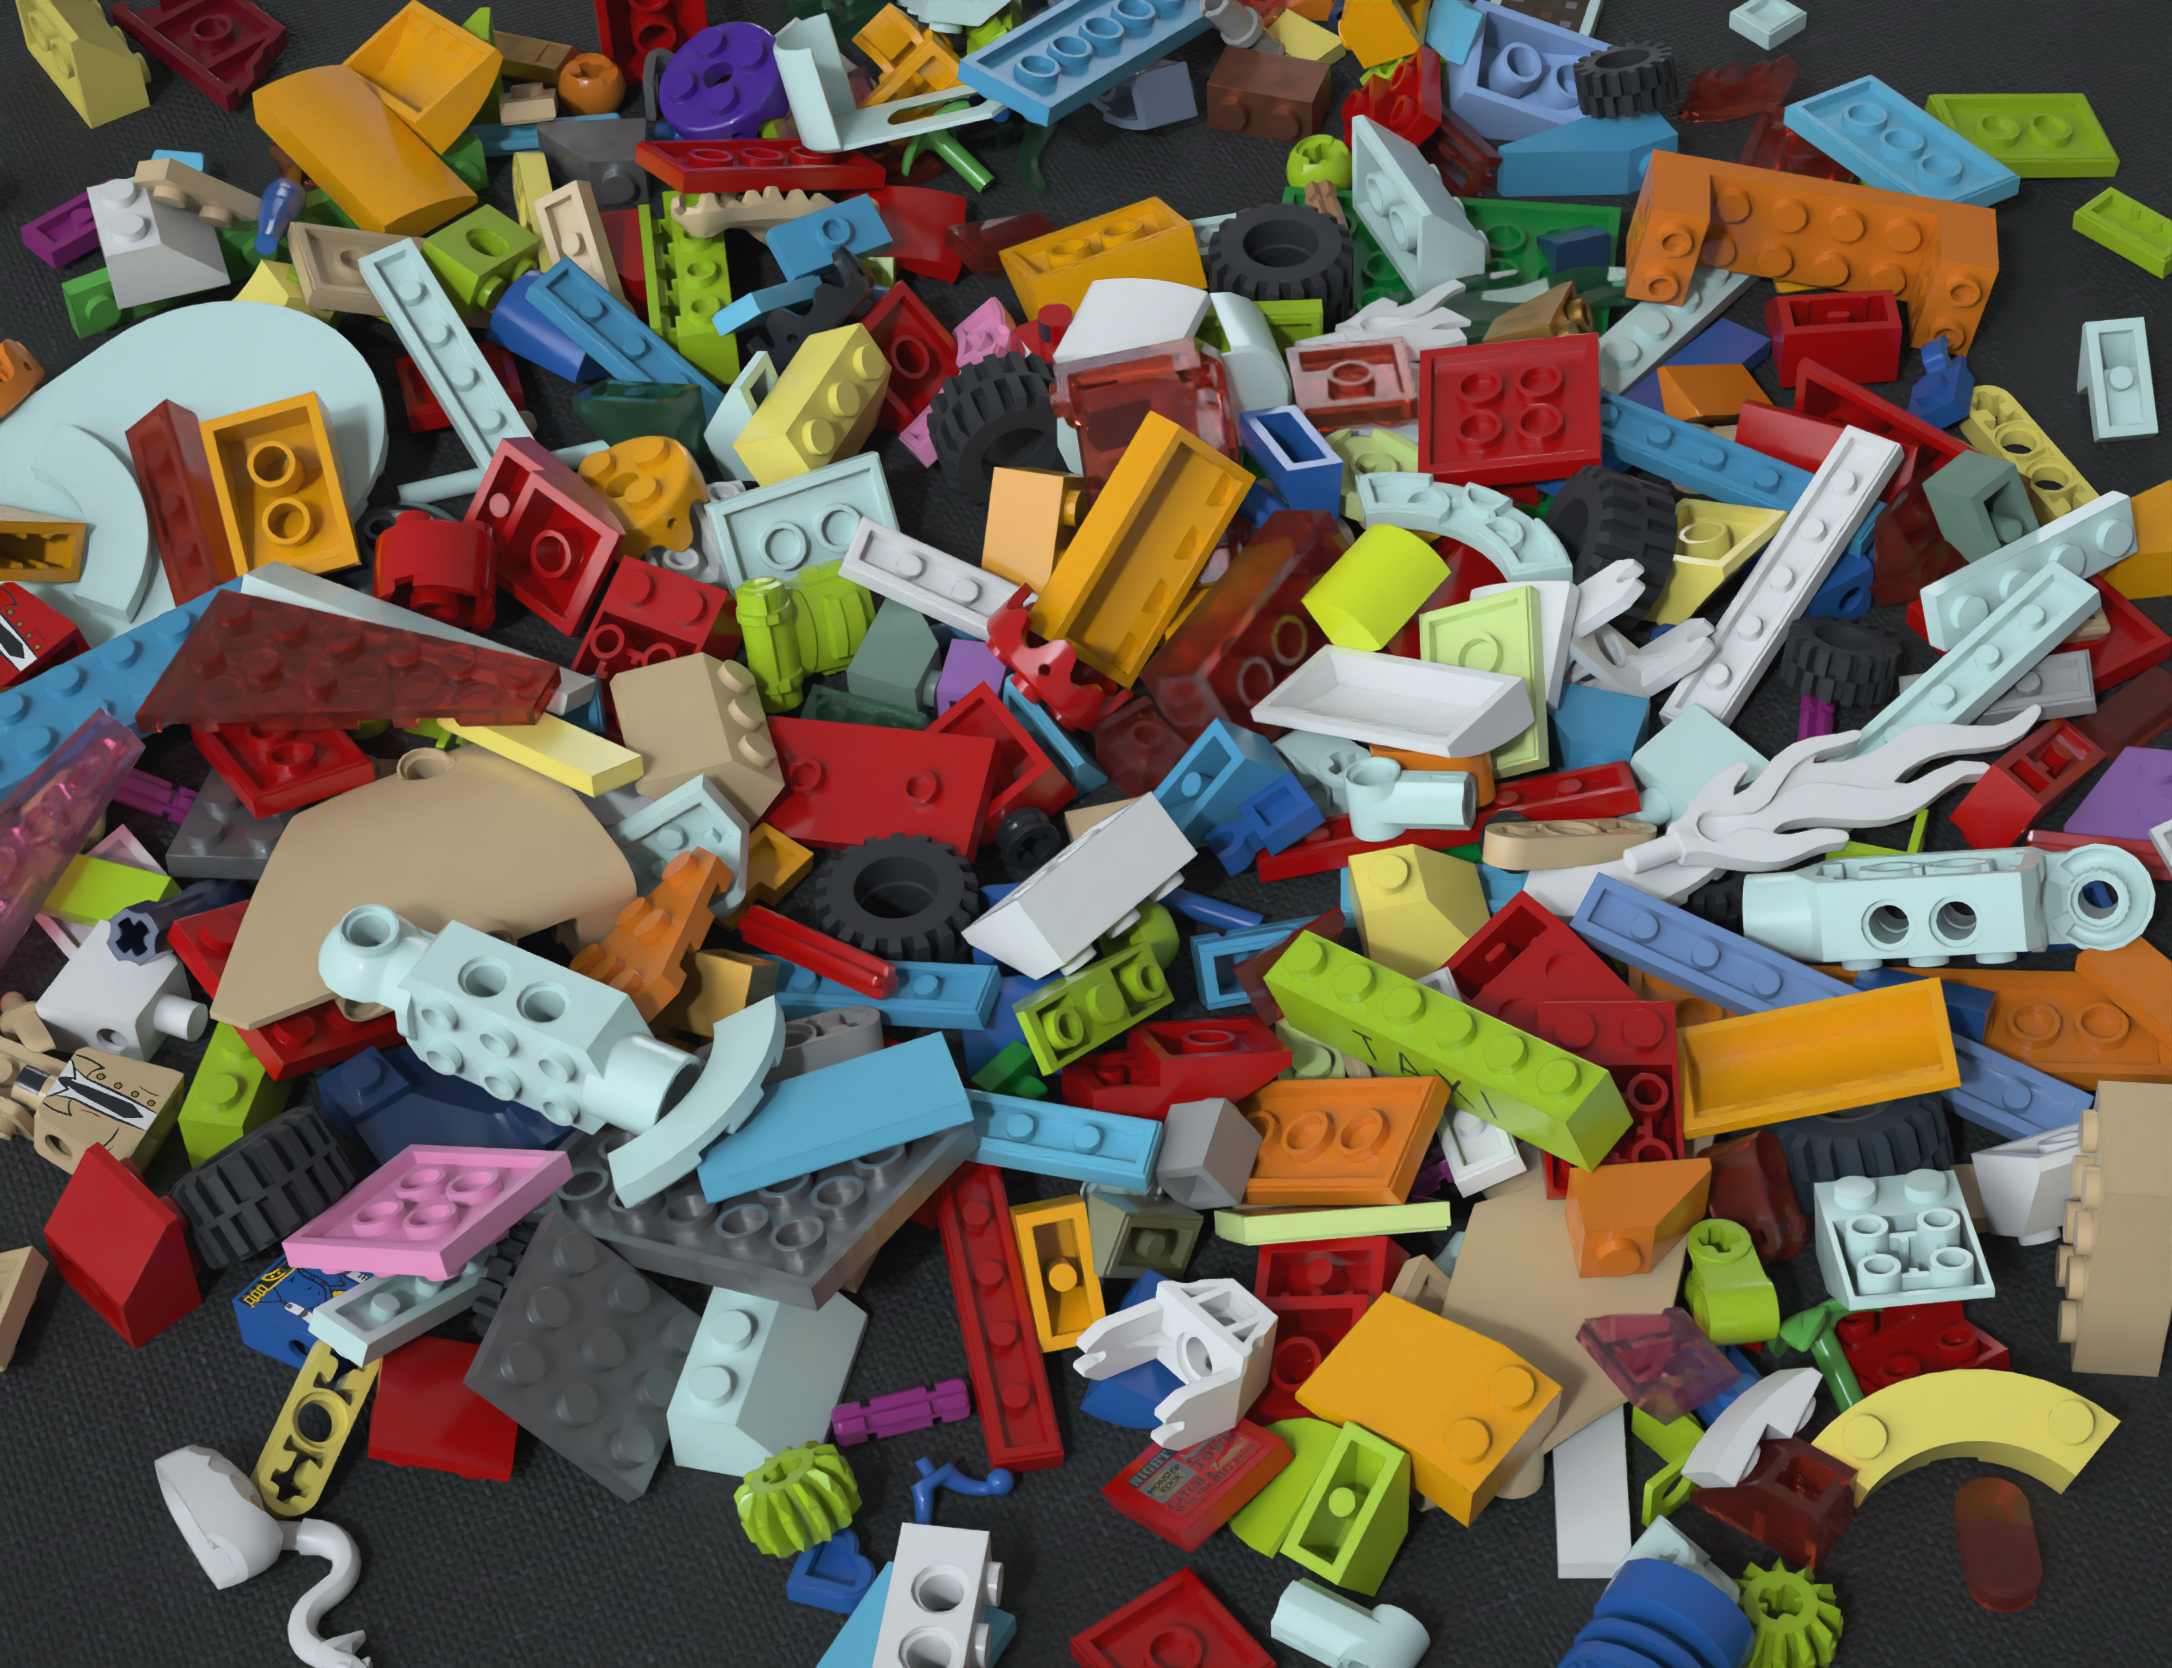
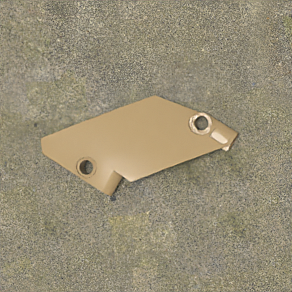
(1525, 1291)

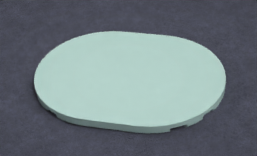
(214, 364)

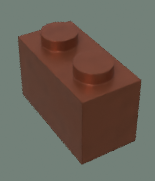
(1268, 95)

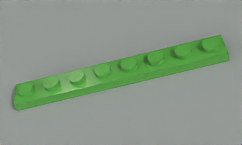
(92, 299)

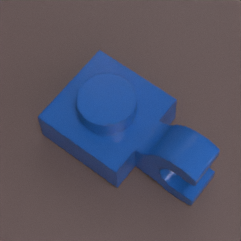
(1947, 388)

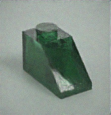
(640, 409)

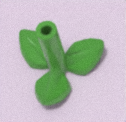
(946, 145)
(1816, 1331)

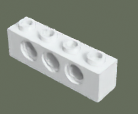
(932, 1572)

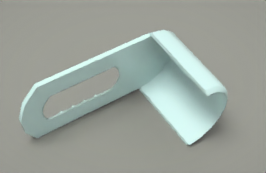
(825, 103)
(1253, 368)

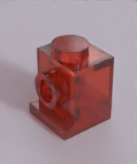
(1138, 748)

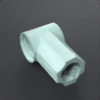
(1390, 800)
(1345, 1632)

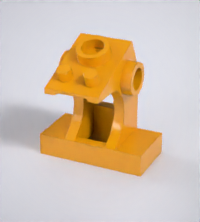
(911, 60)

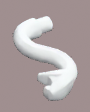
(338, 1546)

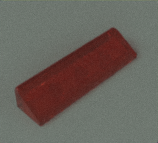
(181, 500)

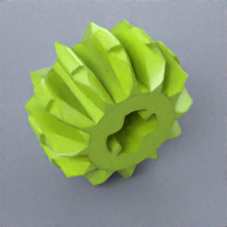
(797, 1499)
(1790, 1617)

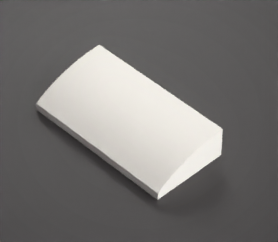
(1400, 703)

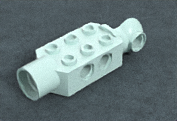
(2017, 893)
(510, 1021)

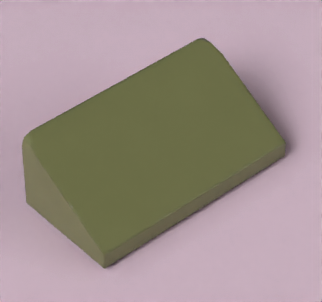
(1141, 1234)

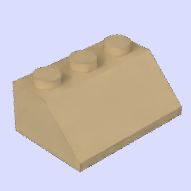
(697, 720)

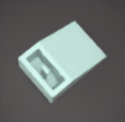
(1898, 1241)

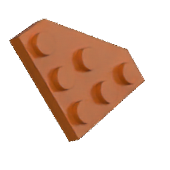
(655, 932)

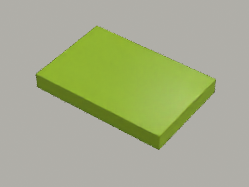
(2031, 132)

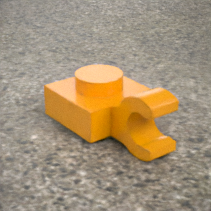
(772, 870)

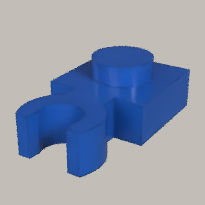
(1270, 820)

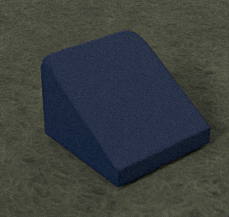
(1576, 248)

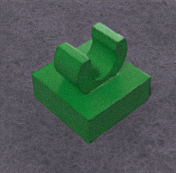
(1011, 1074)

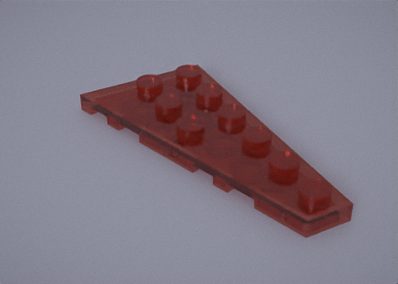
(331, 671)

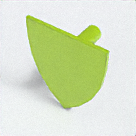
(1273, 1510)

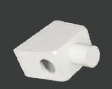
(119, 1003)

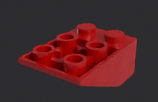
(651, 620)
(1528, 959)
(1641, 1054)

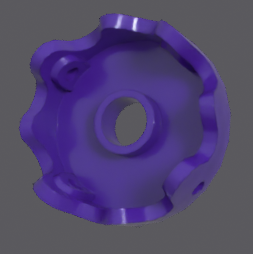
(728, 109)

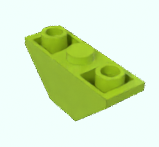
(1092, 1005)

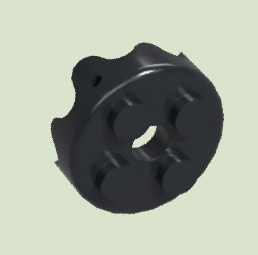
(835, 302)

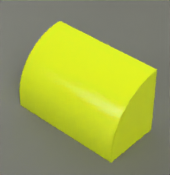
(1375, 587)

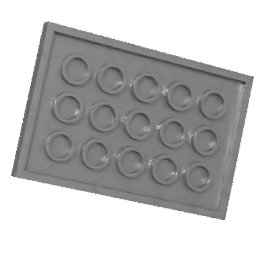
(775, 1242)

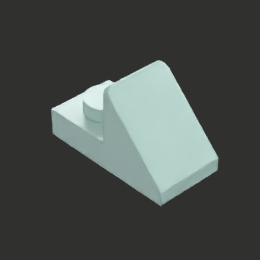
(2117, 379)

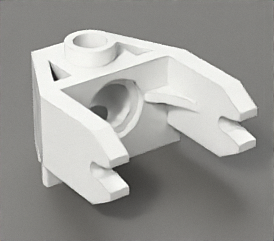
(1609, 661)
(1205, 1334)

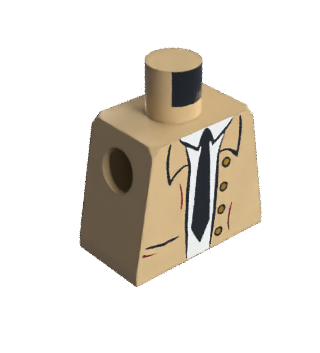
(101, 1100)

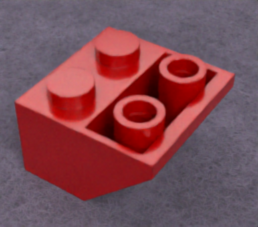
(1842, 331)
(123, 1248)

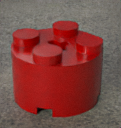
(438, 569)

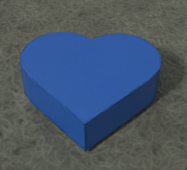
(832, 1574)

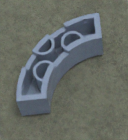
(1146, 99)

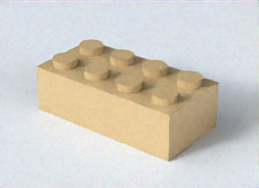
(2119, 1233)

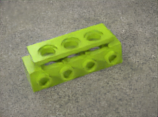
(686, 288)

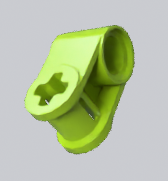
(1728, 1285)

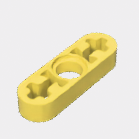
(310, 1477)

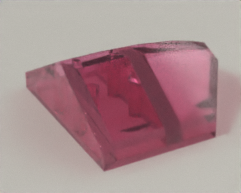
(1658, 1360)

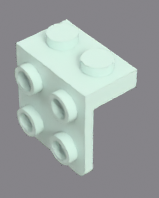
(679, 823)

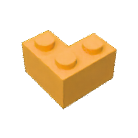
(1031, 523)

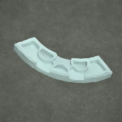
(1471, 514)
(115, 519)
(718, 1102)

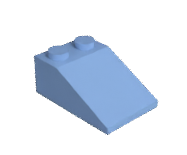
(1517, 75)

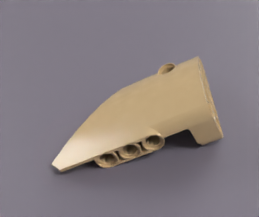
(435, 844)

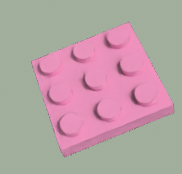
(428, 1211)

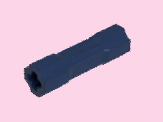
(141, 929)

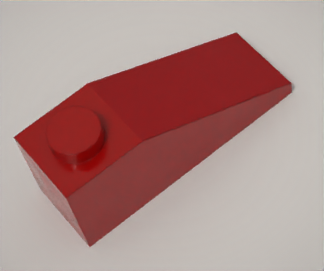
(2026, 785)

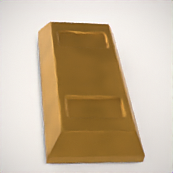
(533, 59)

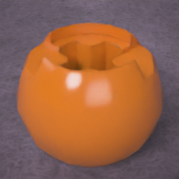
(591, 85)

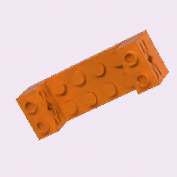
(1814, 234)

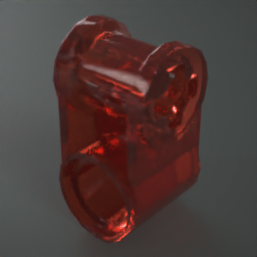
(1755, 1191)

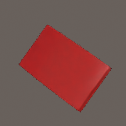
(548, 532)
(1176, 1065)
(1319, 1297)

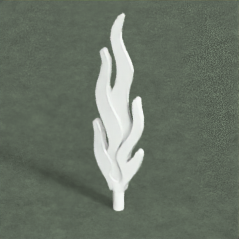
(1798, 793)

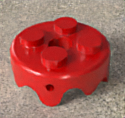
(1050, 668)

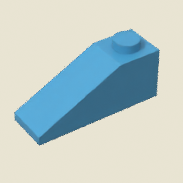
(1585, 157)

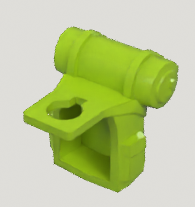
(800, 629)

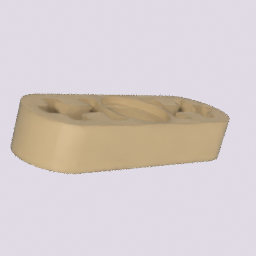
(1562, 842)

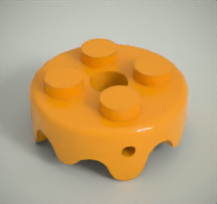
(648, 490)

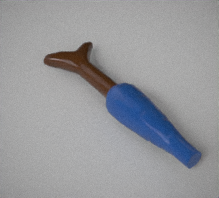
(280, 203)

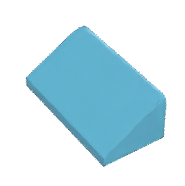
(1055, 741)

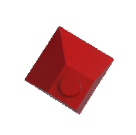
(915, 348)
(1024, 771)

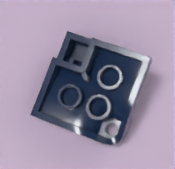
(401, 1101)

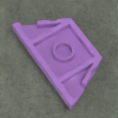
(2128, 797)

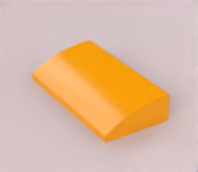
(428, 73)
(360, 152)
(1140, 548)
(1815, 1058)

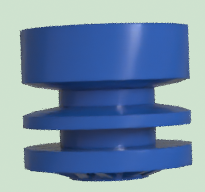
(1662, 1619)

